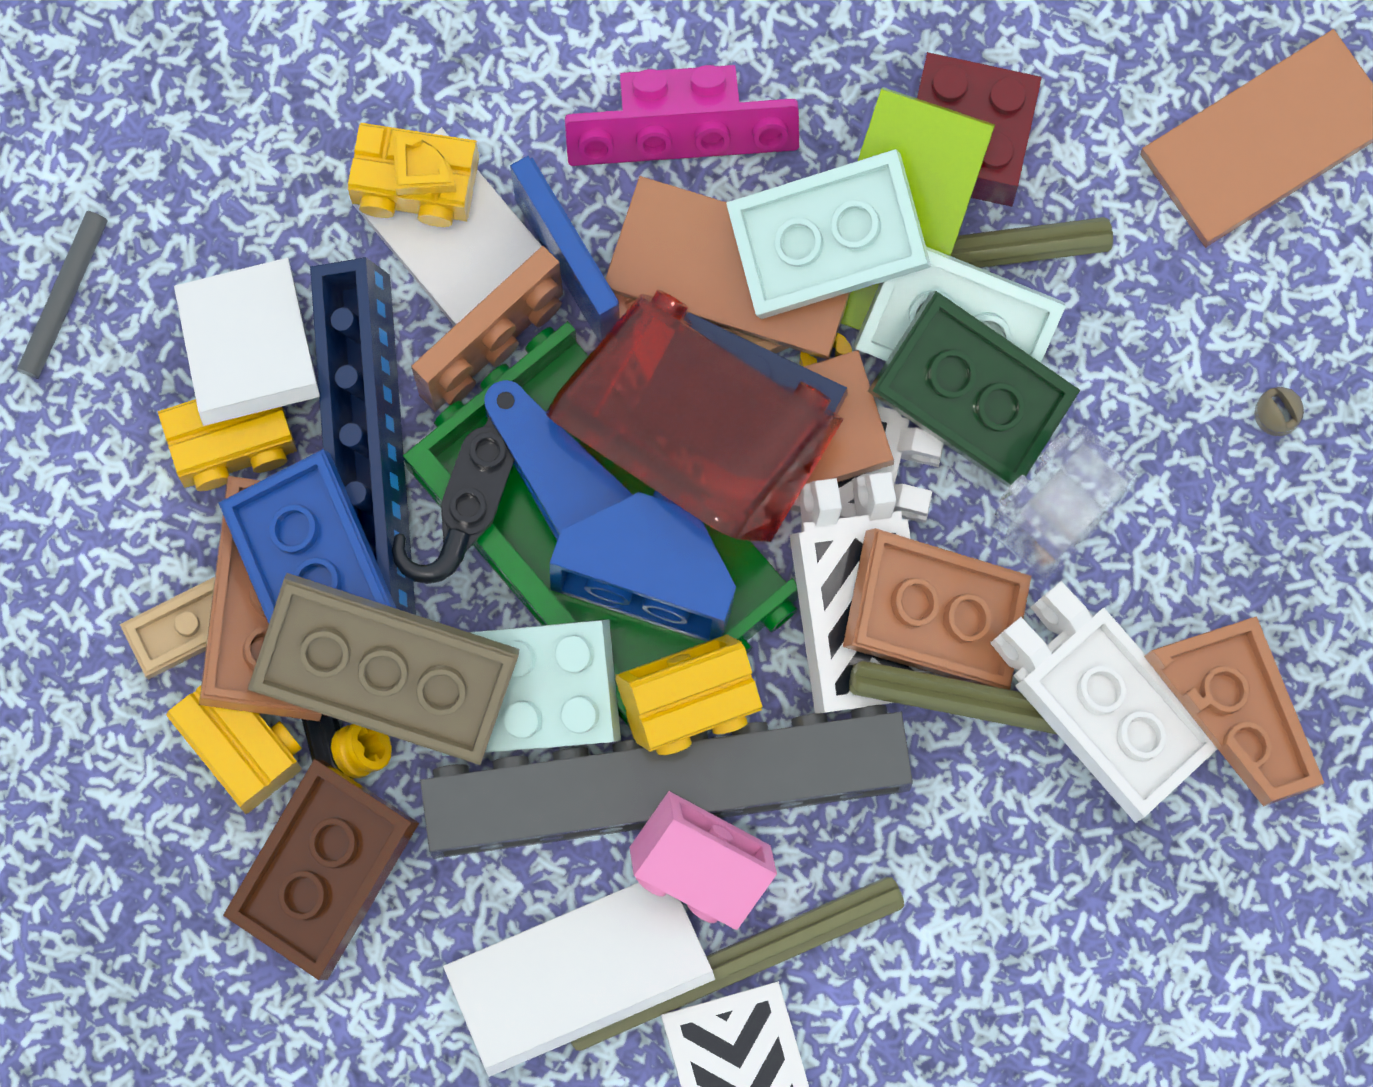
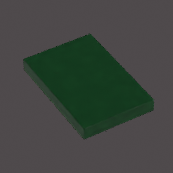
(973, 390)

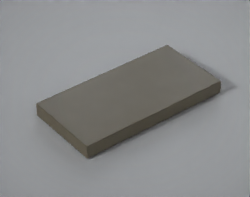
(383, 669)

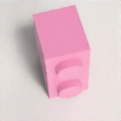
(702, 861)

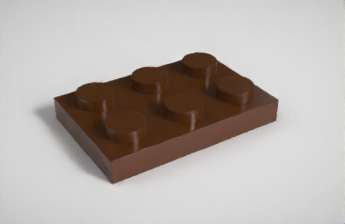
(320, 869)

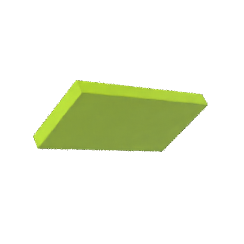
(941, 162)

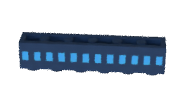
(363, 405)

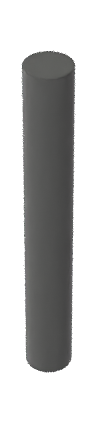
(62, 294)

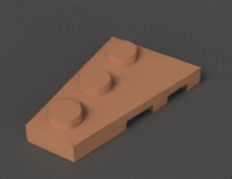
(1242, 706)

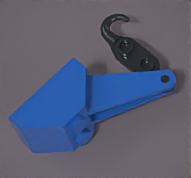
(611, 545)

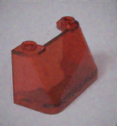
(696, 420)

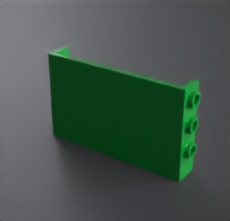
(522, 544)

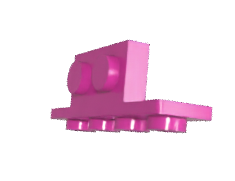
(681, 117)

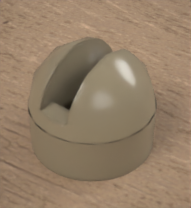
(1271, 415)

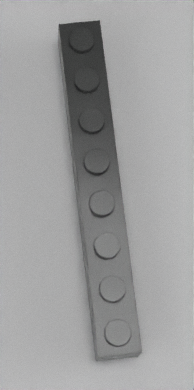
(621, 789)

